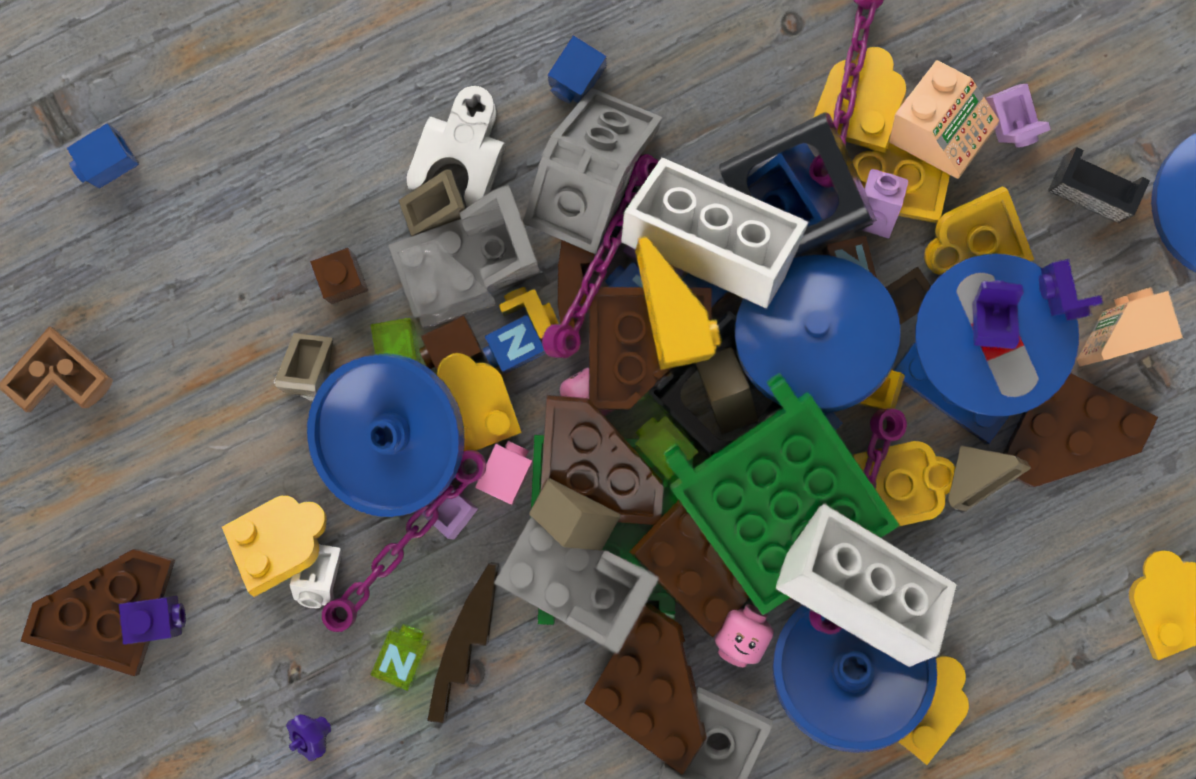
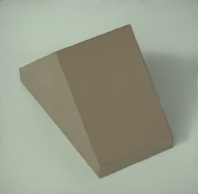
(433, 204)
(305, 365)
(727, 391)
(982, 474)
(573, 517)

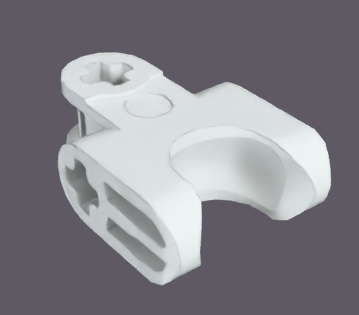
(461, 142)

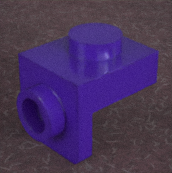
(1059, 288)
(996, 314)
(151, 619)

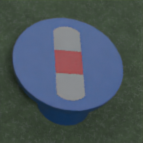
(985, 377)

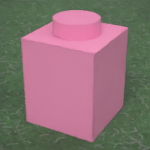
(505, 472)

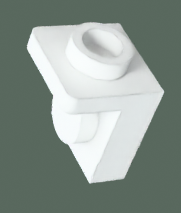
(316, 583)

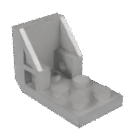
(588, 169)
(484, 241)
(578, 586)

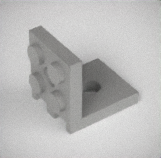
(746, 735)

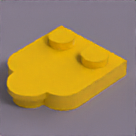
(877, 99)
(925, 186)
(977, 229)
(481, 400)
(912, 481)
(275, 541)
(1166, 603)
(944, 714)

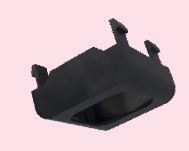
(853, 208)
(668, 389)

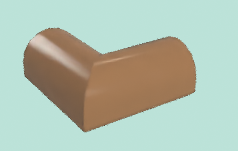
(50, 363)

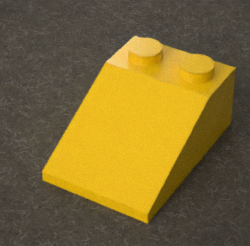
(675, 315)

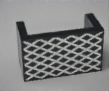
(1097, 188)

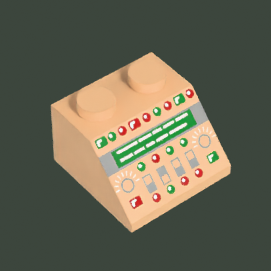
(944, 120)
(1131, 326)

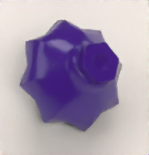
(308, 735)

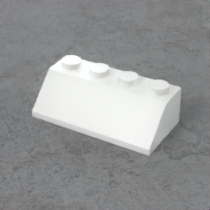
(714, 231)
(868, 587)

